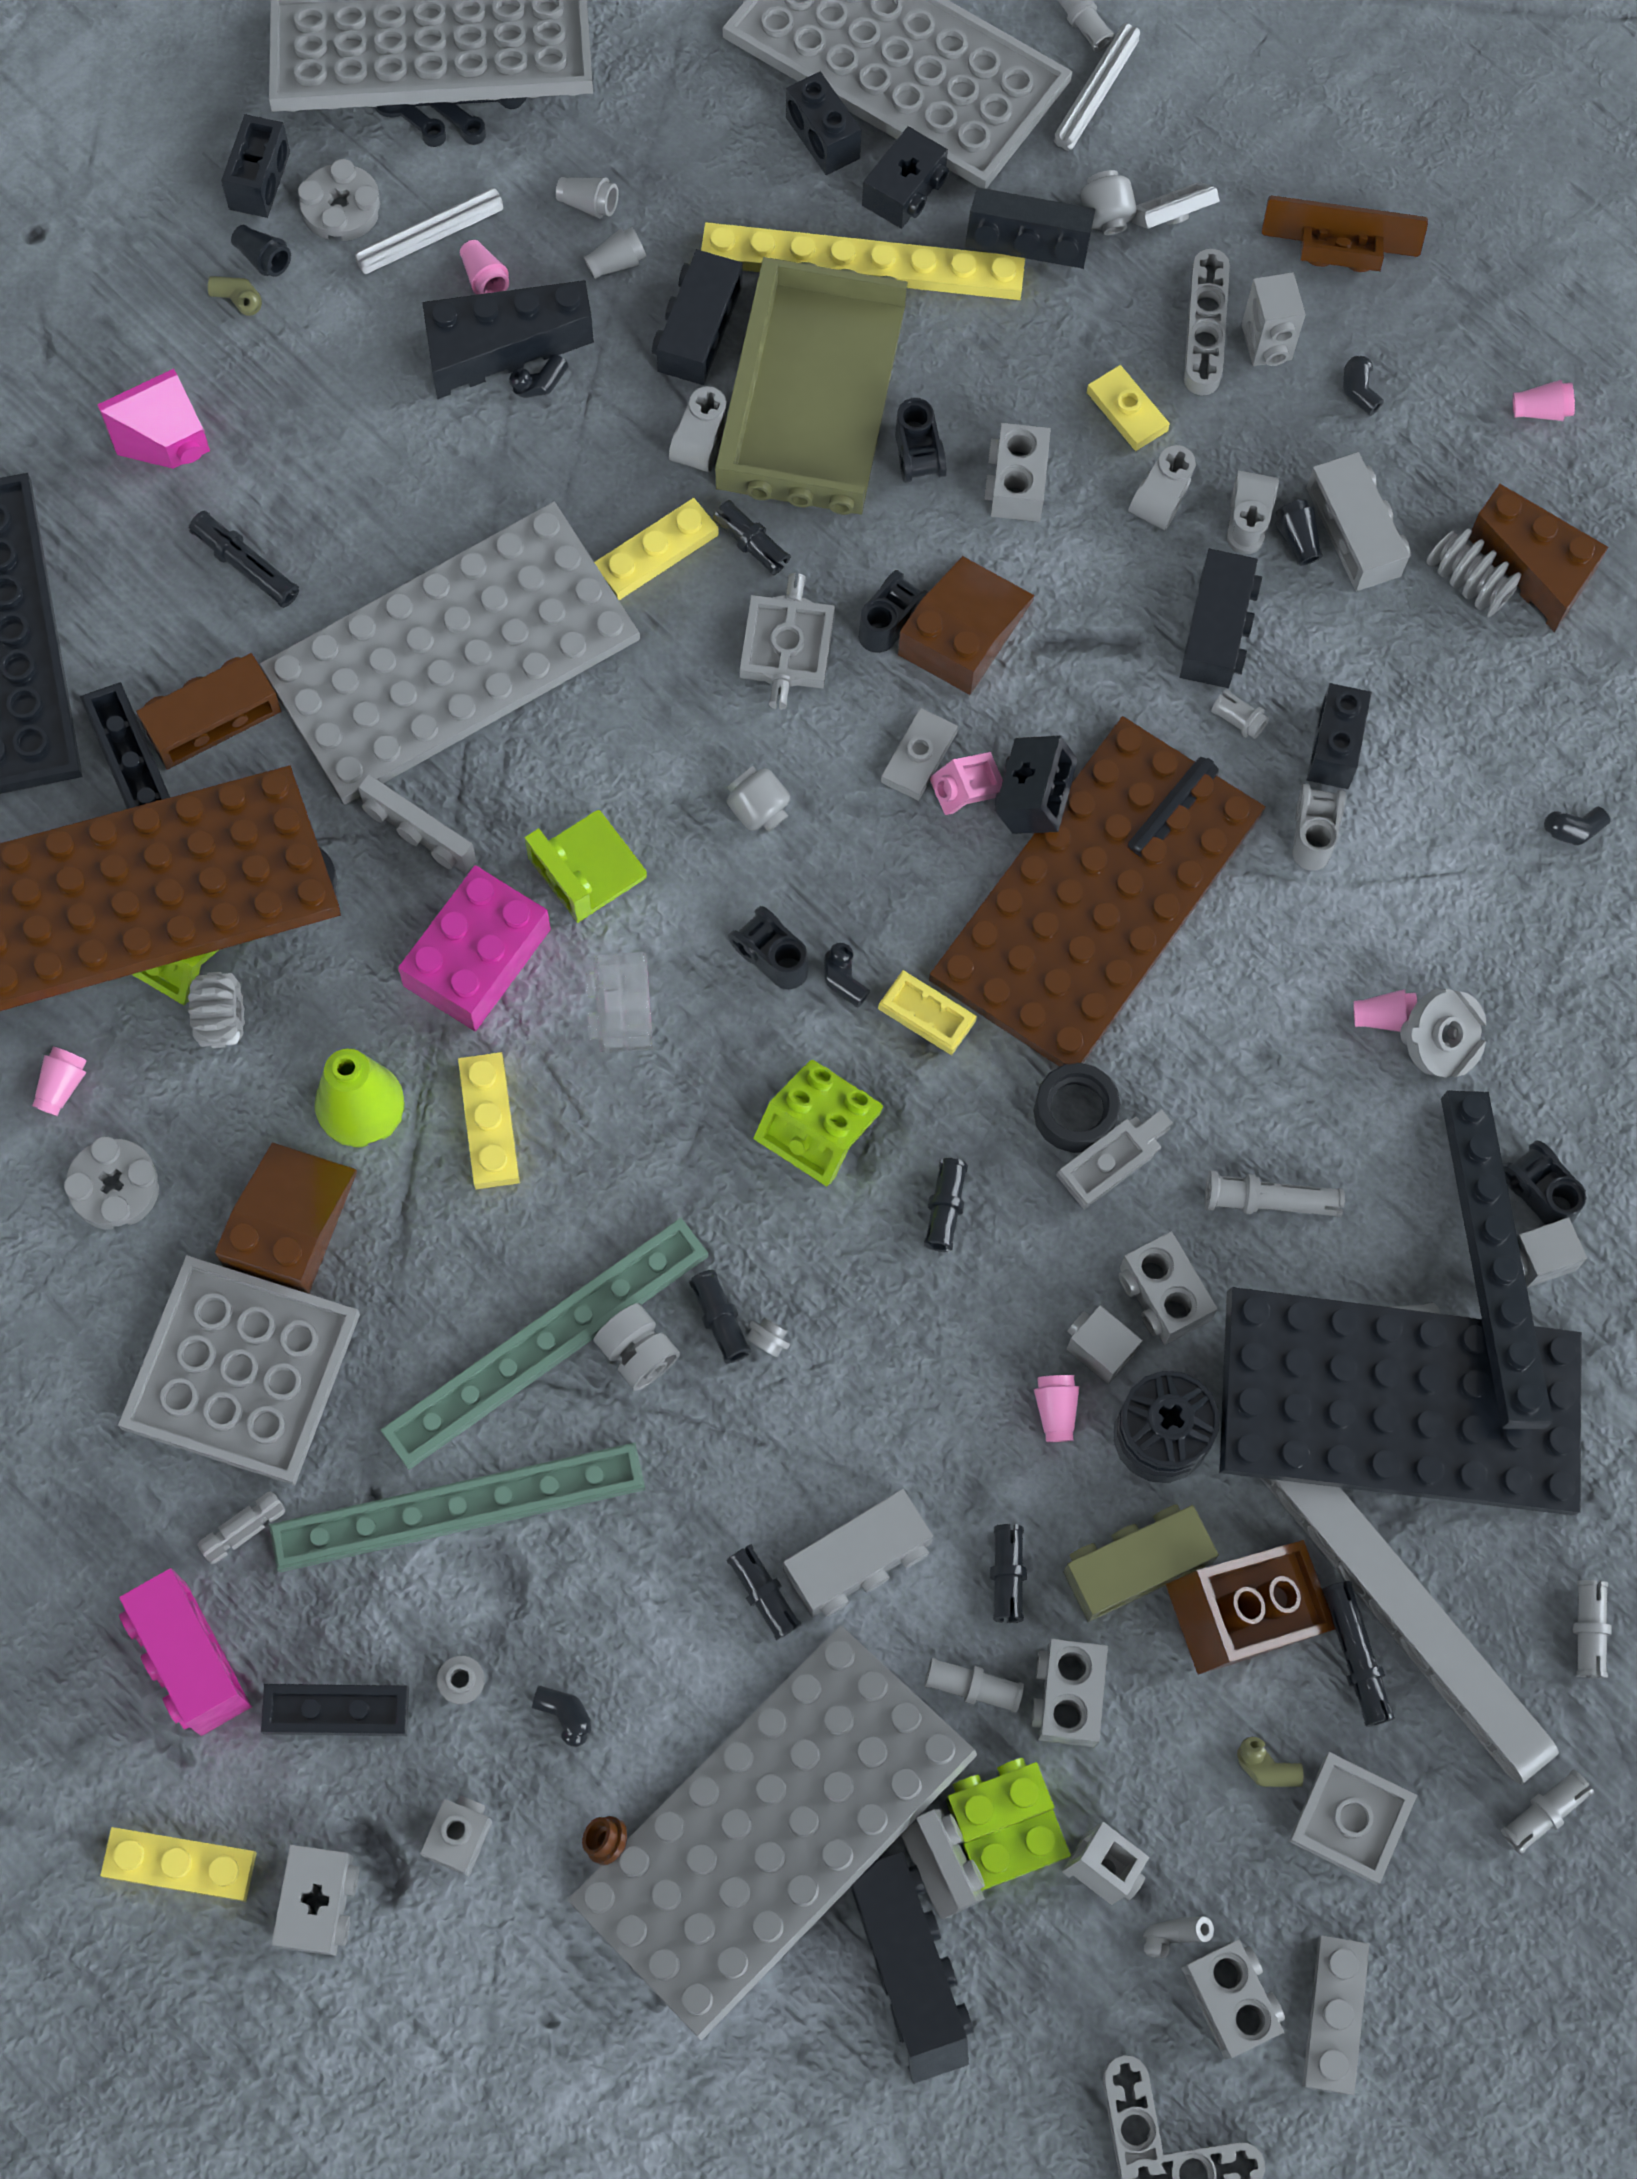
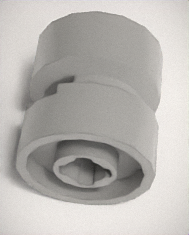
(636, 1346)

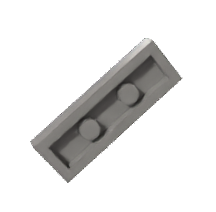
(416, 825)
(1336, 2015)

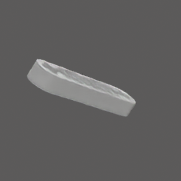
(1206, 321)

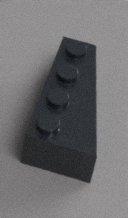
(503, 331)
(911, 1967)

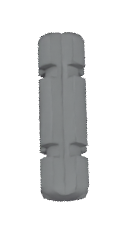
(241, 1527)

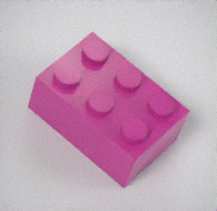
(475, 948)
(182, 1653)

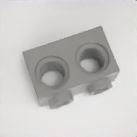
(1273, 319)
(1019, 472)
(1178, 1285)
(1082, 1694)
(1222, 2004)

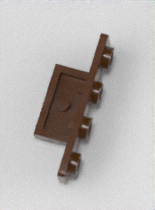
(1344, 233)

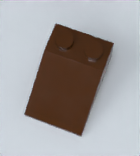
(963, 624)
(286, 1218)
(1250, 1606)

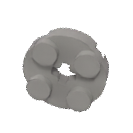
(336, 181)
(1425, 1027)
(106, 1159)

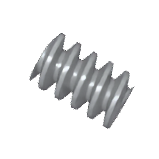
(1473, 571)

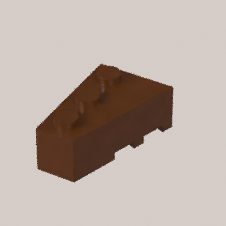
(1546, 550)

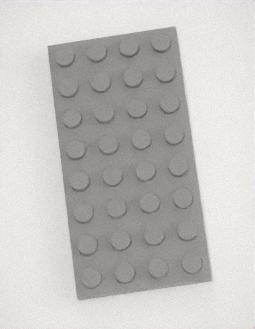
(425, 51)
(912, 68)
(450, 651)
(771, 1830)

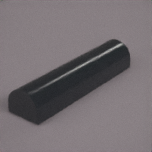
(124, 746)

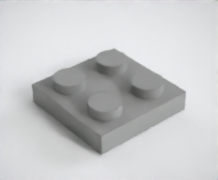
(1353, 1818)

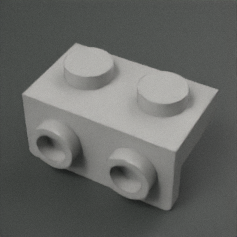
(945, 1872)

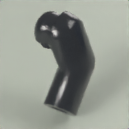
(540, 383)
(839, 974)

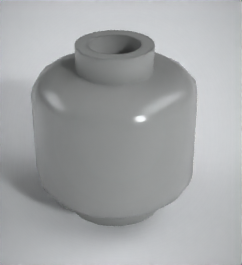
(1112, 199)
(758, 799)

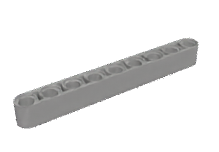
(1419, 1626)

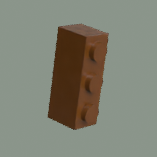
(208, 710)

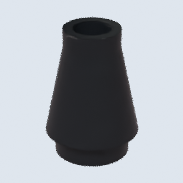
(263, 250)
(1299, 529)

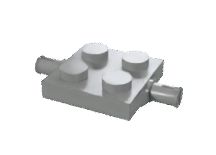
(787, 641)

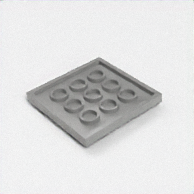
(239, 1370)

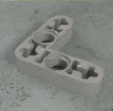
(1150, 2152)

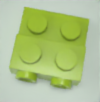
(1008, 1822)

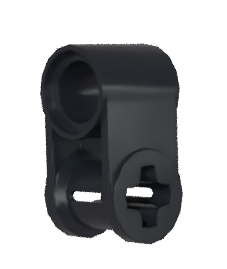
(919, 447)
(890, 607)
(765, 943)
(1540, 1177)

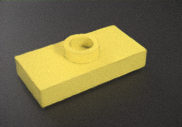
(1128, 408)
(927, 1012)

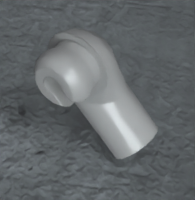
(1176, 1931)

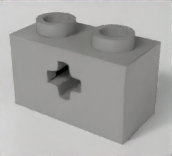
(304, 1874)

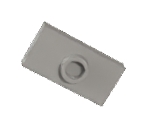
(1176, 205)
(919, 754)

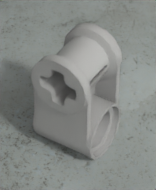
(700, 430)
(1163, 490)
(1251, 511)
(1319, 820)

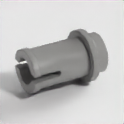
(1240, 714)

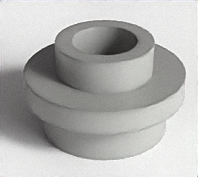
(768, 1336)
(471, 1690)

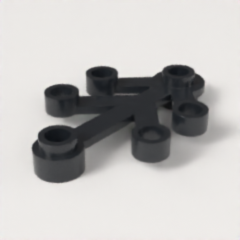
(452, 113)

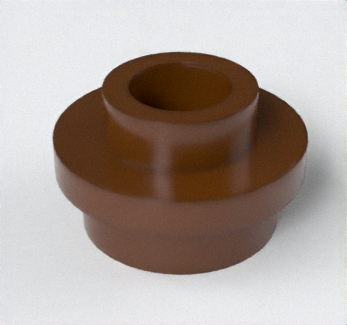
(604, 1839)

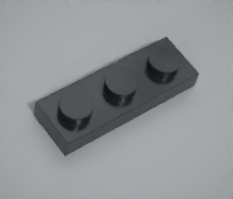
(335, 1709)

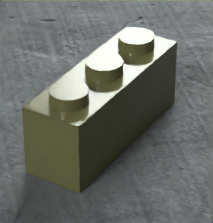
(1139, 1561)

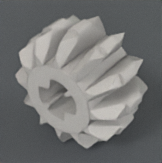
(216, 1009)

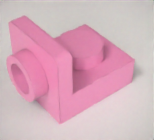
(966, 782)

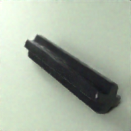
(1179, 795)

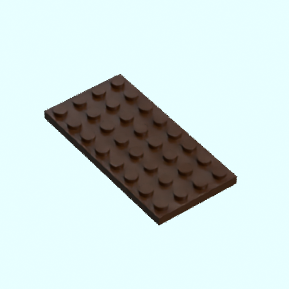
(158, 886)
(1085, 914)

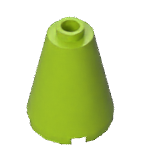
(358, 1099)

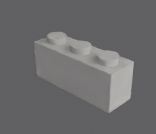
(1358, 521)
(859, 1555)

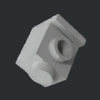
(1121, 1858)

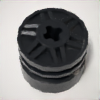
(1163, 1453)

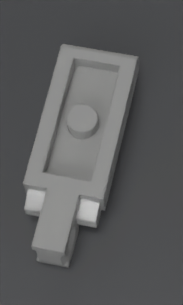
(1113, 1158)

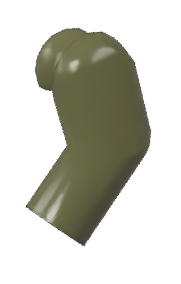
(240, 292)
(1263, 1769)

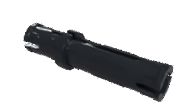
(230, 548)
(1361, 1663)

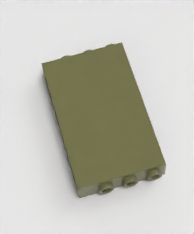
(811, 386)

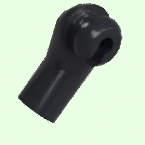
(1357, 384)
(1574, 828)
(569, 1712)

